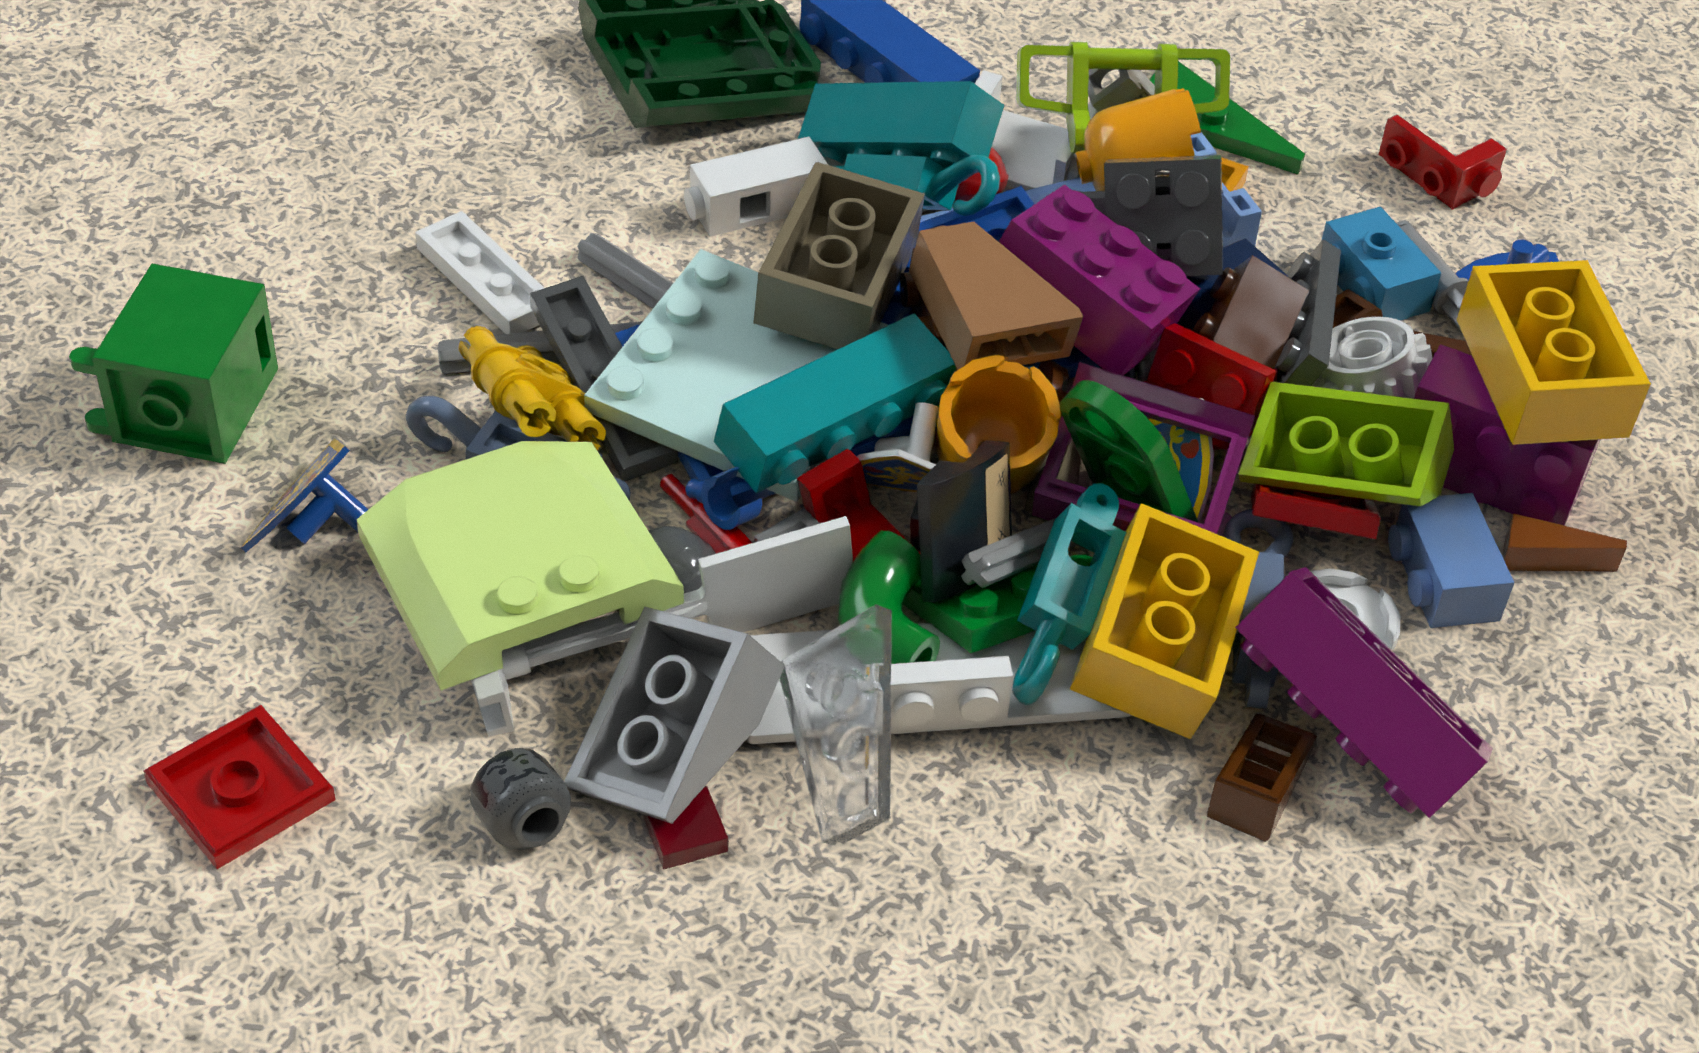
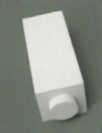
(749, 185)

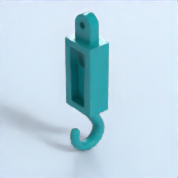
(931, 178)
(1066, 594)

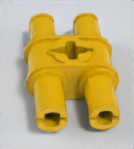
(529, 388)

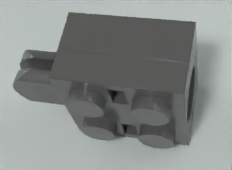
(1172, 213)

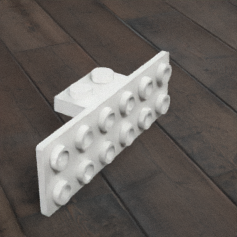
(953, 691)

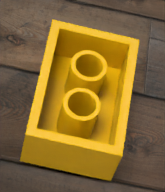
(1552, 352)
(1166, 622)

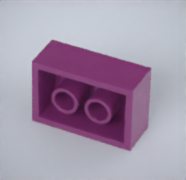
(1105, 272)
(1518, 478)

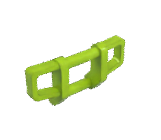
(1082, 58)

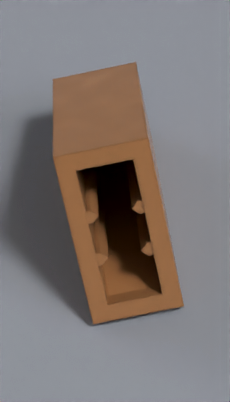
(990, 299)

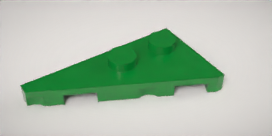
(1237, 129)

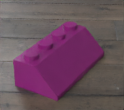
(1364, 691)

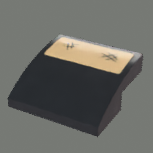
(961, 512)

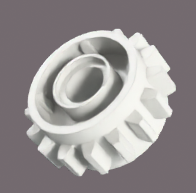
(1376, 358)

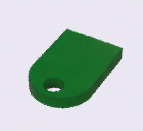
(1124, 449)

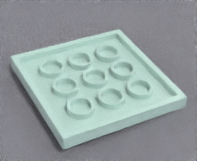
(693, 358)

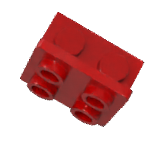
(1210, 372)

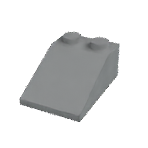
(673, 714)

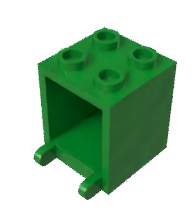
(183, 364)

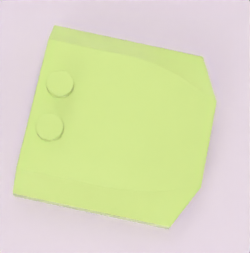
(512, 553)

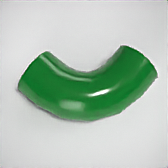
(883, 577)

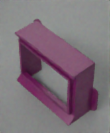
(1160, 404)

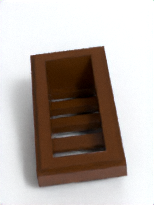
(1260, 799)

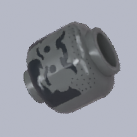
(520, 799)

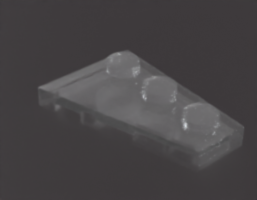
(842, 723)

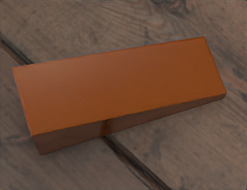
(1555, 547)

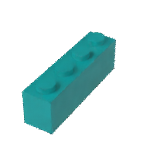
(902, 119)
(833, 403)

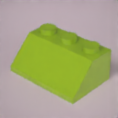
(1350, 444)

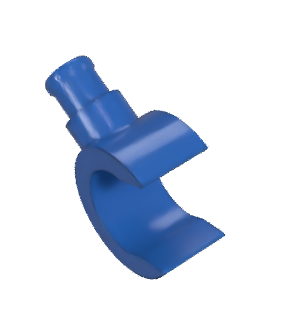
(718, 501)

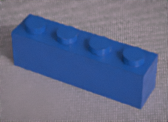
(880, 43)

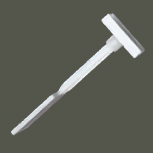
(738, 592)

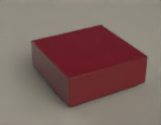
(693, 834)

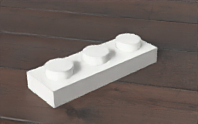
(481, 271)

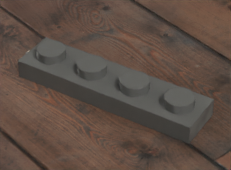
(1309, 343)
(584, 349)

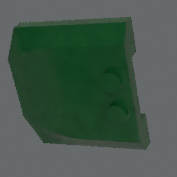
(700, 58)

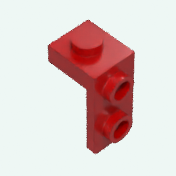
(1437, 170)
(840, 490)

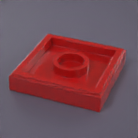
(1317, 510)
(239, 786)

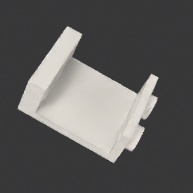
(1029, 148)

